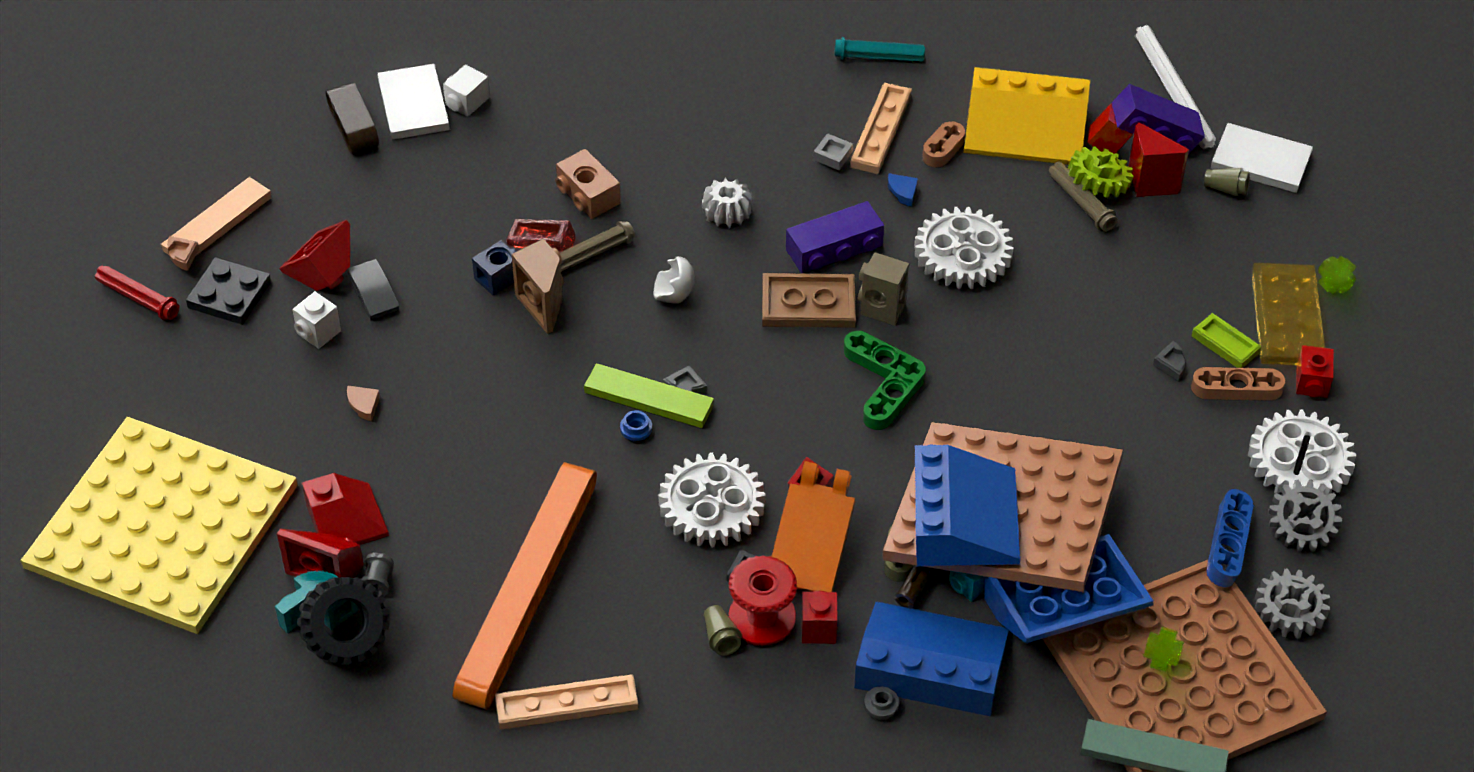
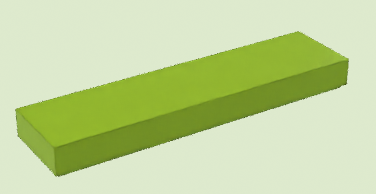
(649, 395)

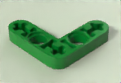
(894, 375)

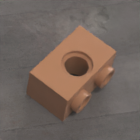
(588, 184)

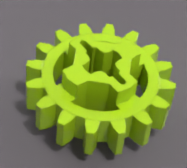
(1100, 172)

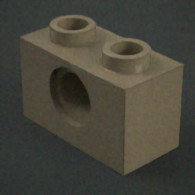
(883, 288)

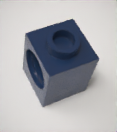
(494, 267)

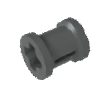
(377, 571)

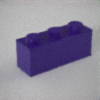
(1159, 114)
(834, 237)

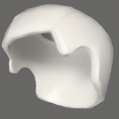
(676, 283)

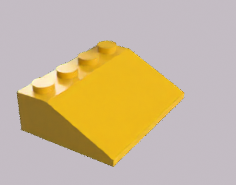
(1026, 115)

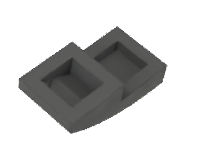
(373, 289)

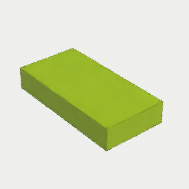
(1226, 341)

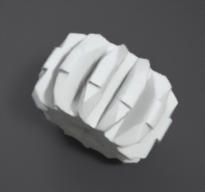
(727, 202)

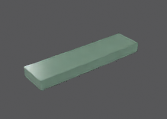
(1150, 750)

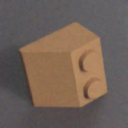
(539, 282)

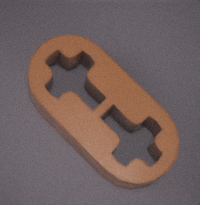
(948, 147)

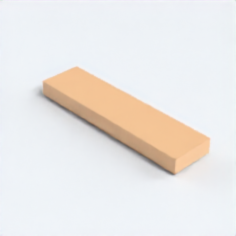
(880, 128)
(223, 214)
(566, 701)

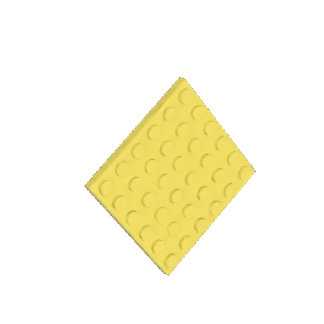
(160, 524)

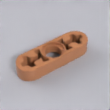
(1260, 376)

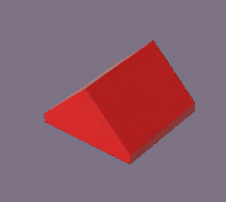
(1156, 163)

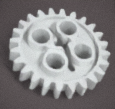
(963, 247)
(1277, 447)
(713, 490)

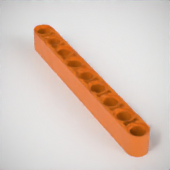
(524, 586)

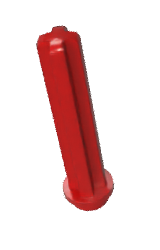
(165, 307)

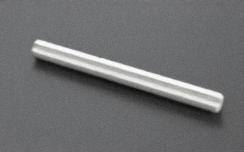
(1171, 78)

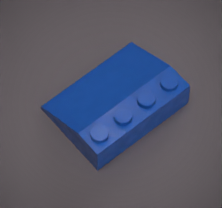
(964, 509)
(1044, 611)
(931, 658)

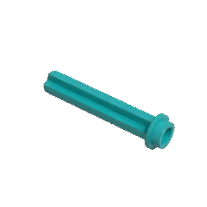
(879, 50)

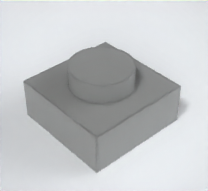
(833, 151)

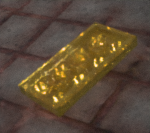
(1286, 311)

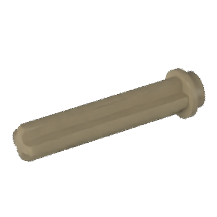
(1104, 218)
(600, 243)

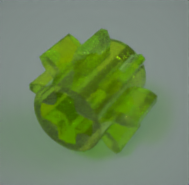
(1337, 274)
(1163, 649)

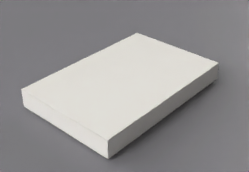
(413, 101)
(1265, 156)

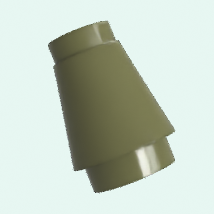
(1229, 180)
(721, 631)

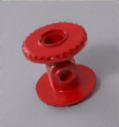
(763, 599)

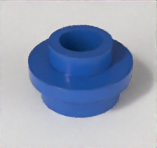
(636, 419)

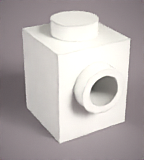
(466, 90)
(316, 320)

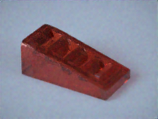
(560, 232)

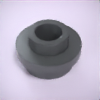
(881, 711)

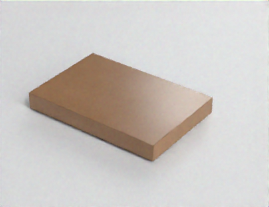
(808, 300)

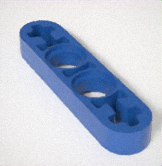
(1225, 535)

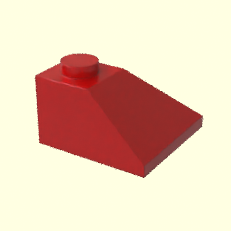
(321, 258)
(344, 508)
(319, 552)

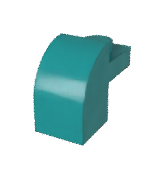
(288, 608)

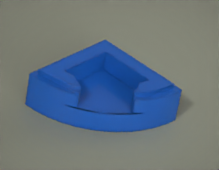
(903, 188)

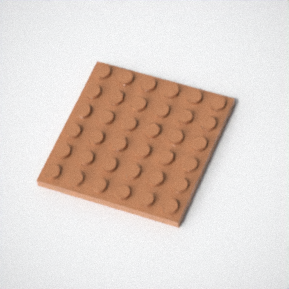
(1059, 504)
(1230, 682)

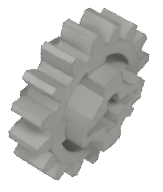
(1312, 527)
(1292, 603)

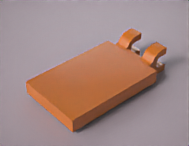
(815, 528)

